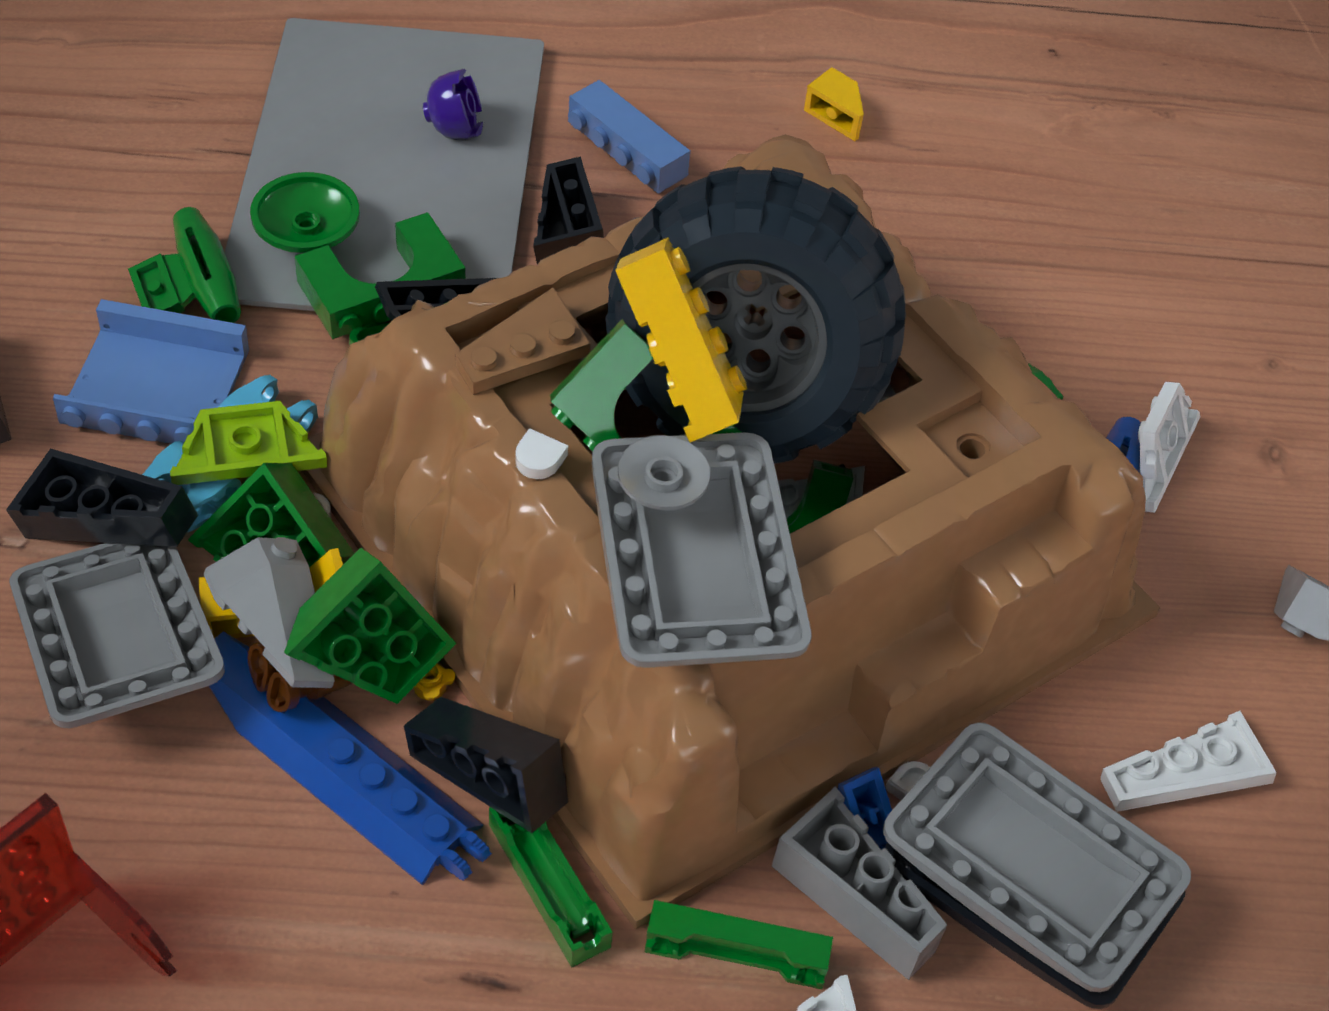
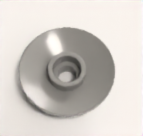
(664, 472)

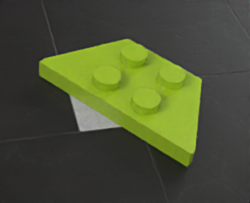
(241, 438)

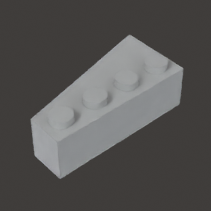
(858, 885)

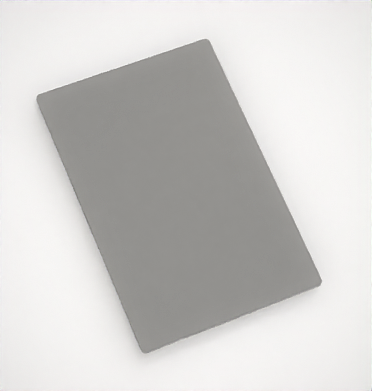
(353, 109)

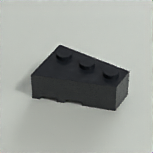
(566, 210)

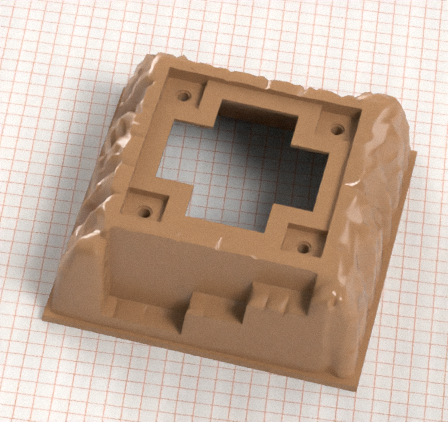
(921, 597)

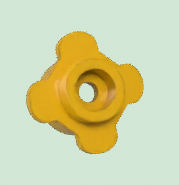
(436, 687)

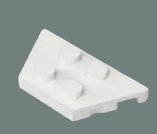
(1164, 440)

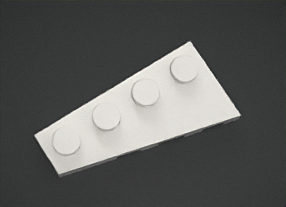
(1204, 764)

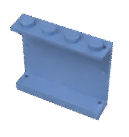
(153, 372)

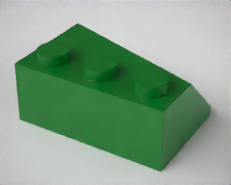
(272, 505)
(368, 630)

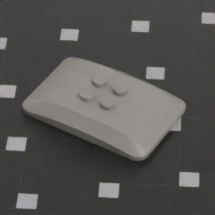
(705, 576)
(114, 630)
(1037, 856)

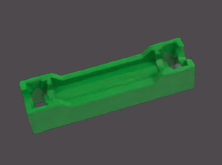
(553, 888)
(685, 930)

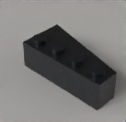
(99, 503)
(492, 760)

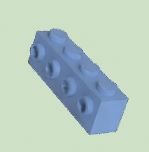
(628, 136)

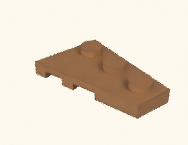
(523, 344)

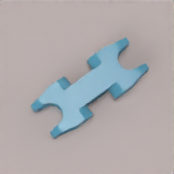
(209, 496)

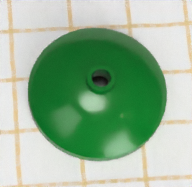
(304, 212)

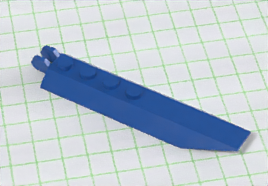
(351, 773)

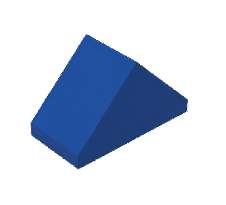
(868, 798)

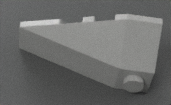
(265, 589)
(1303, 604)

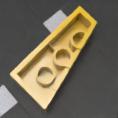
(683, 338)

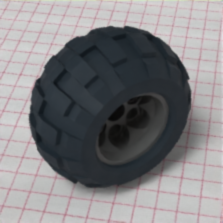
(796, 238)

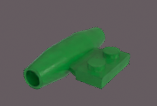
(196, 271)

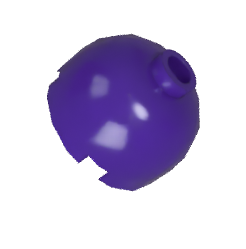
(454, 105)

